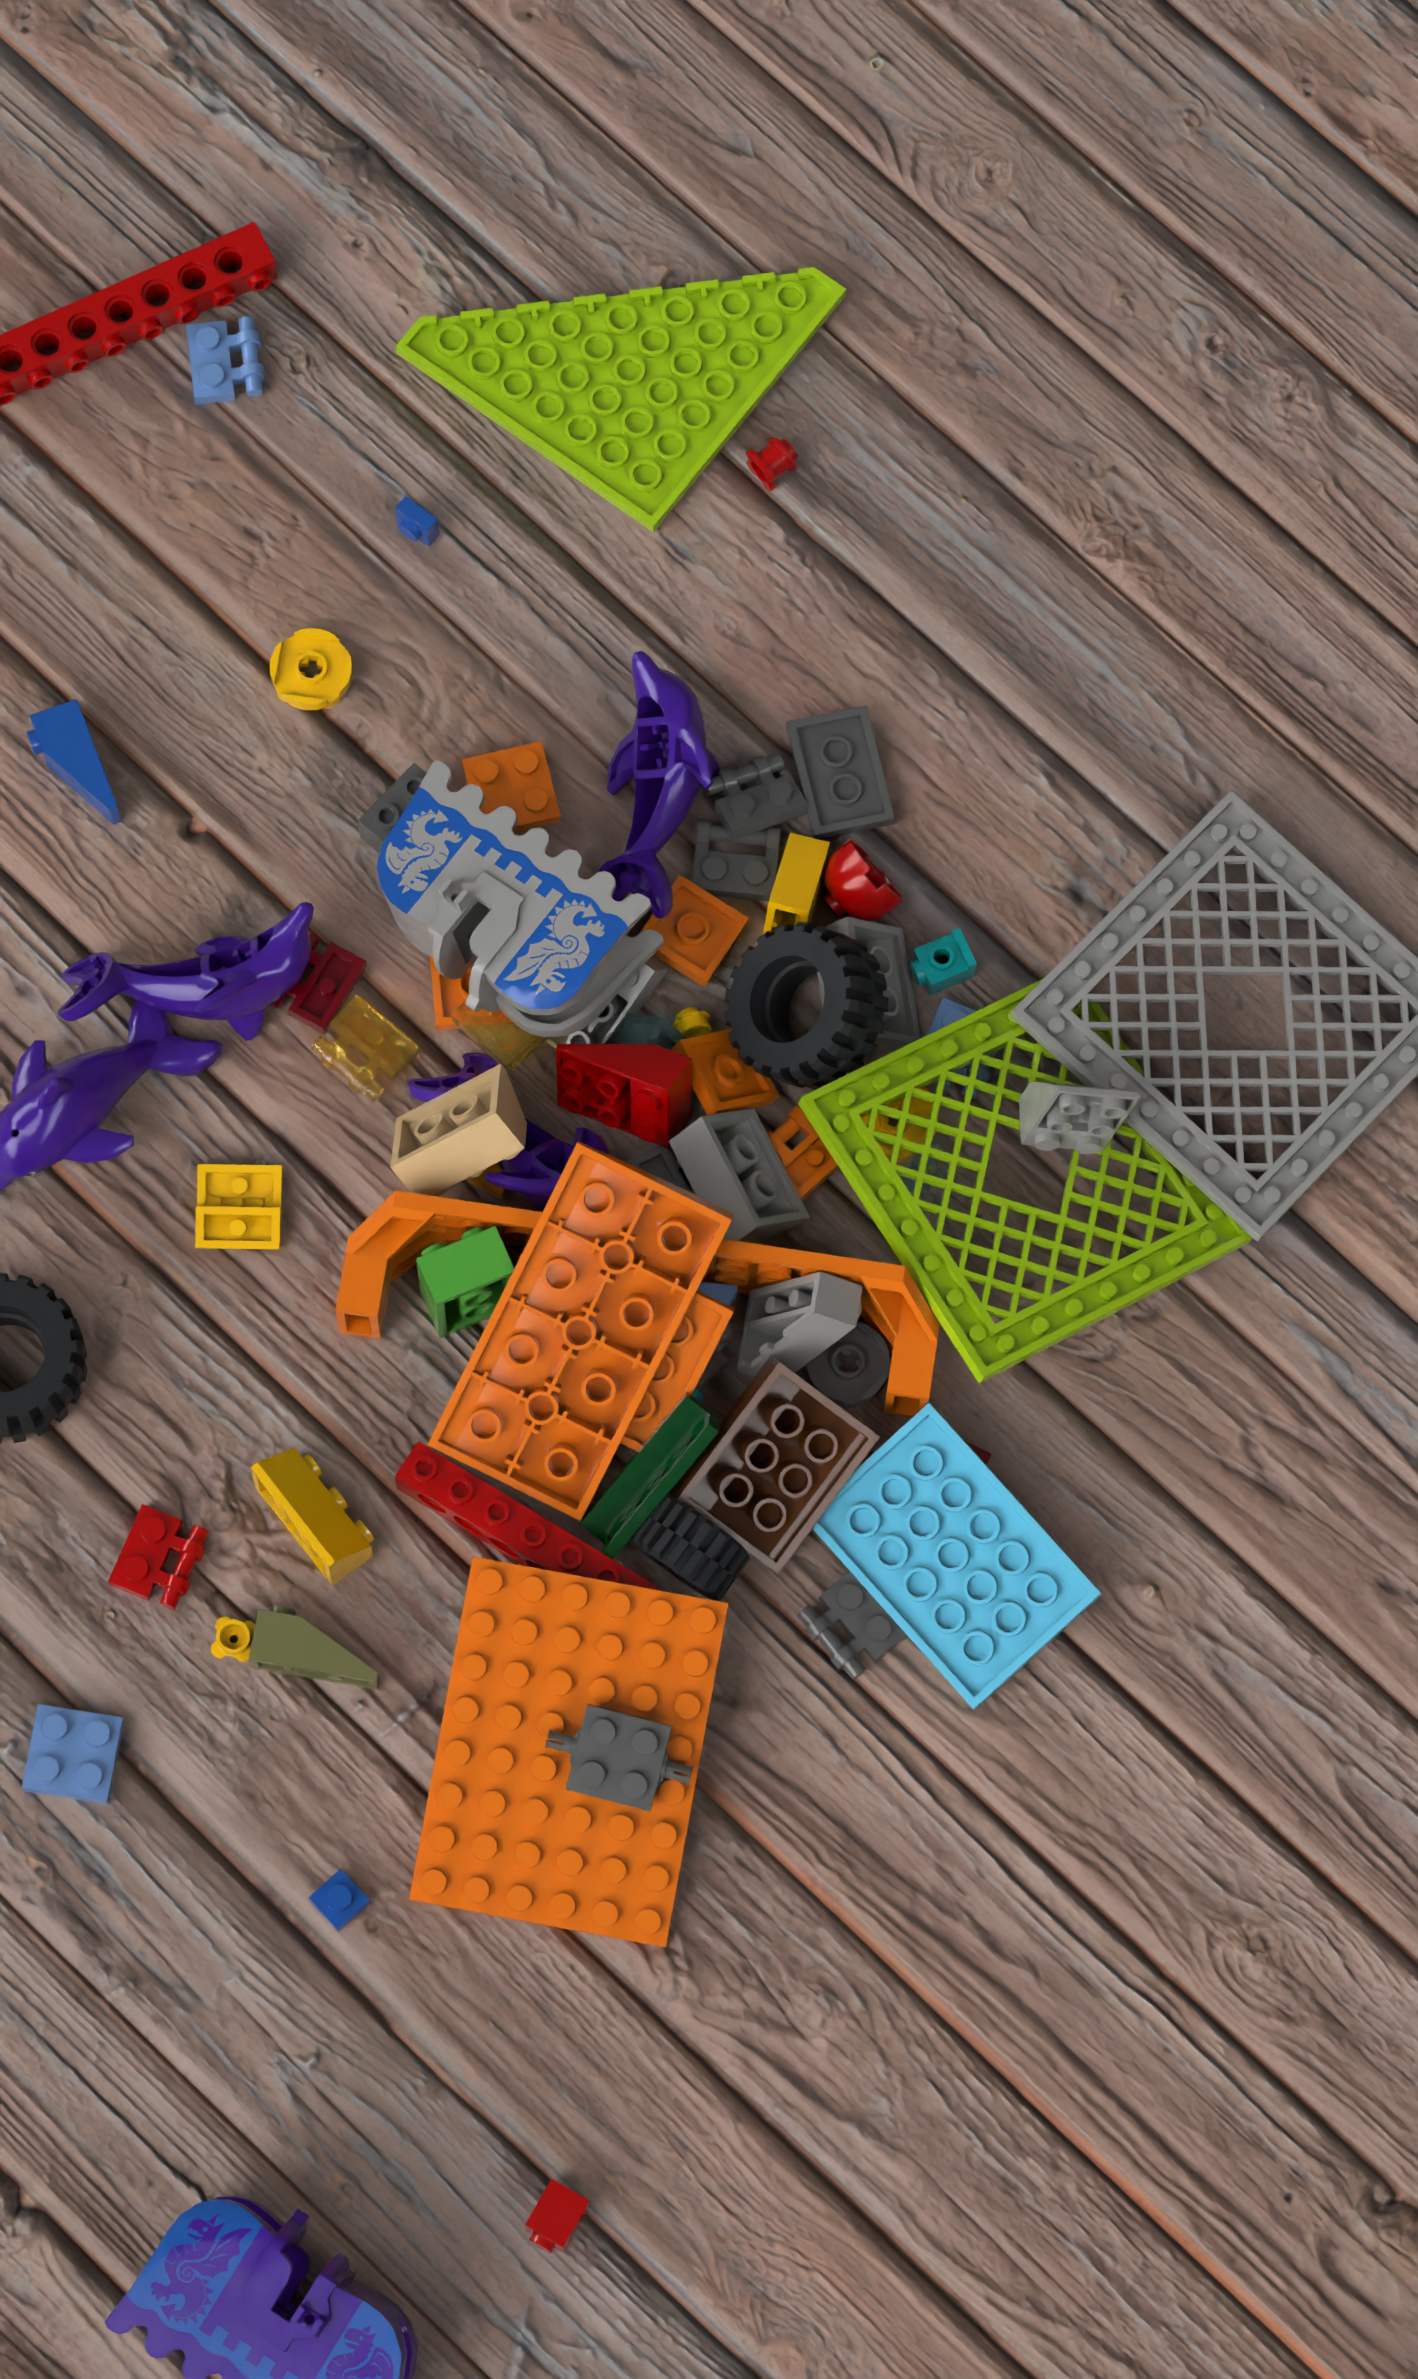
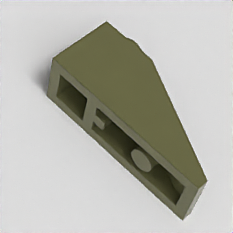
(298, 1648)

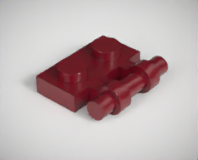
(327, 986)

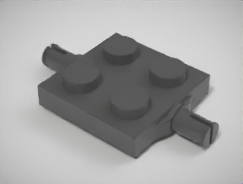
(619, 1757)

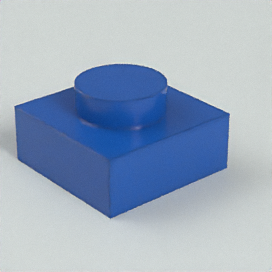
(416, 522)
(339, 1900)

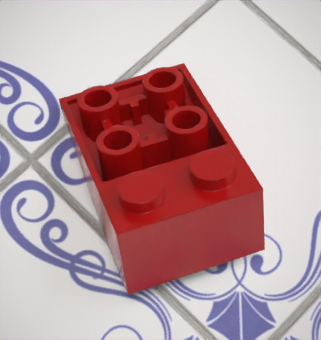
(627, 1087)

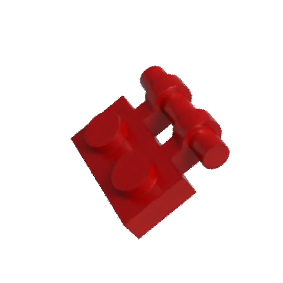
(146, 1553)

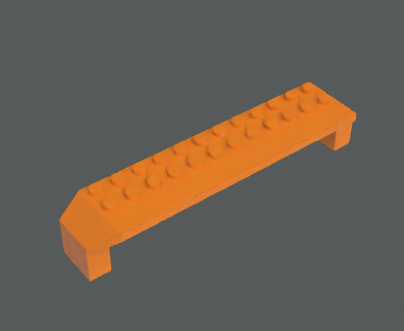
(411, 1222)

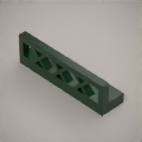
(651, 1473)

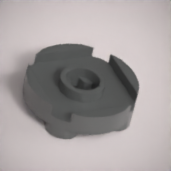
(858, 1387)

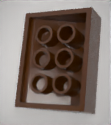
(775, 1464)

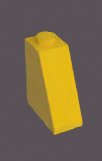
(797, 882)

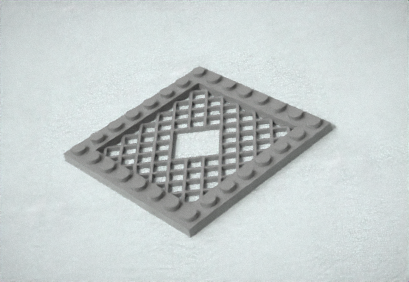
(1164, 1125)

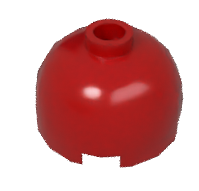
(858, 884)

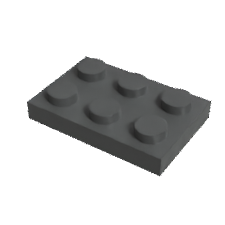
(840, 772)

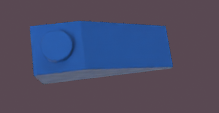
(71, 754)

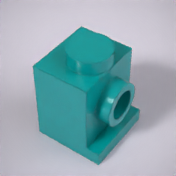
(943, 976)

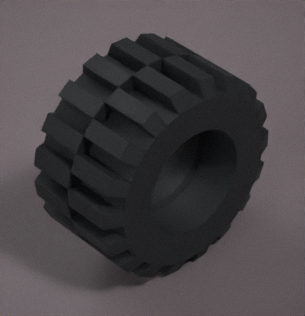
(691, 1548)

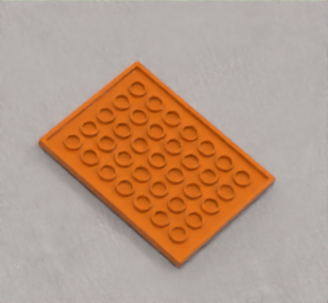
(497, 1809)

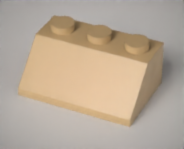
(459, 1134)

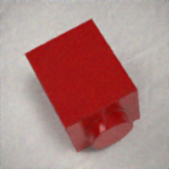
(556, 2217)

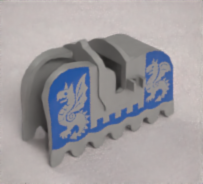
(476, 893)

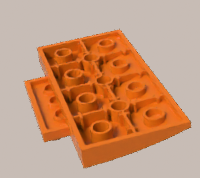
(589, 1333)

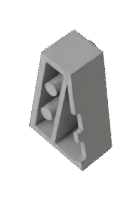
(797, 1320)

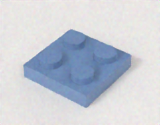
(73, 1754)

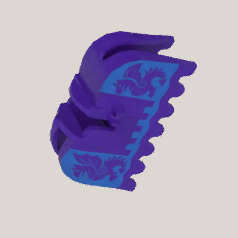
(225, 2298)

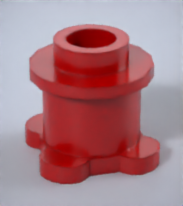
(772, 461)

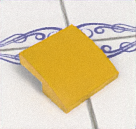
(238, 1206)

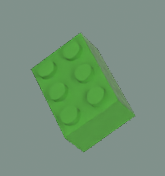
(463, 1279)

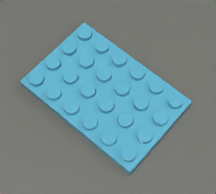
(954, 1556)

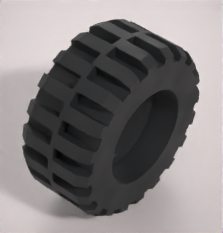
(763, 995)
(63, 1364)

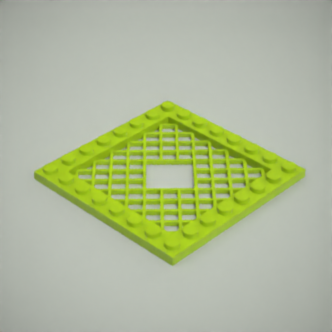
(986, 1346)

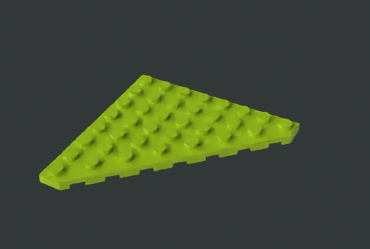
(631, 384)

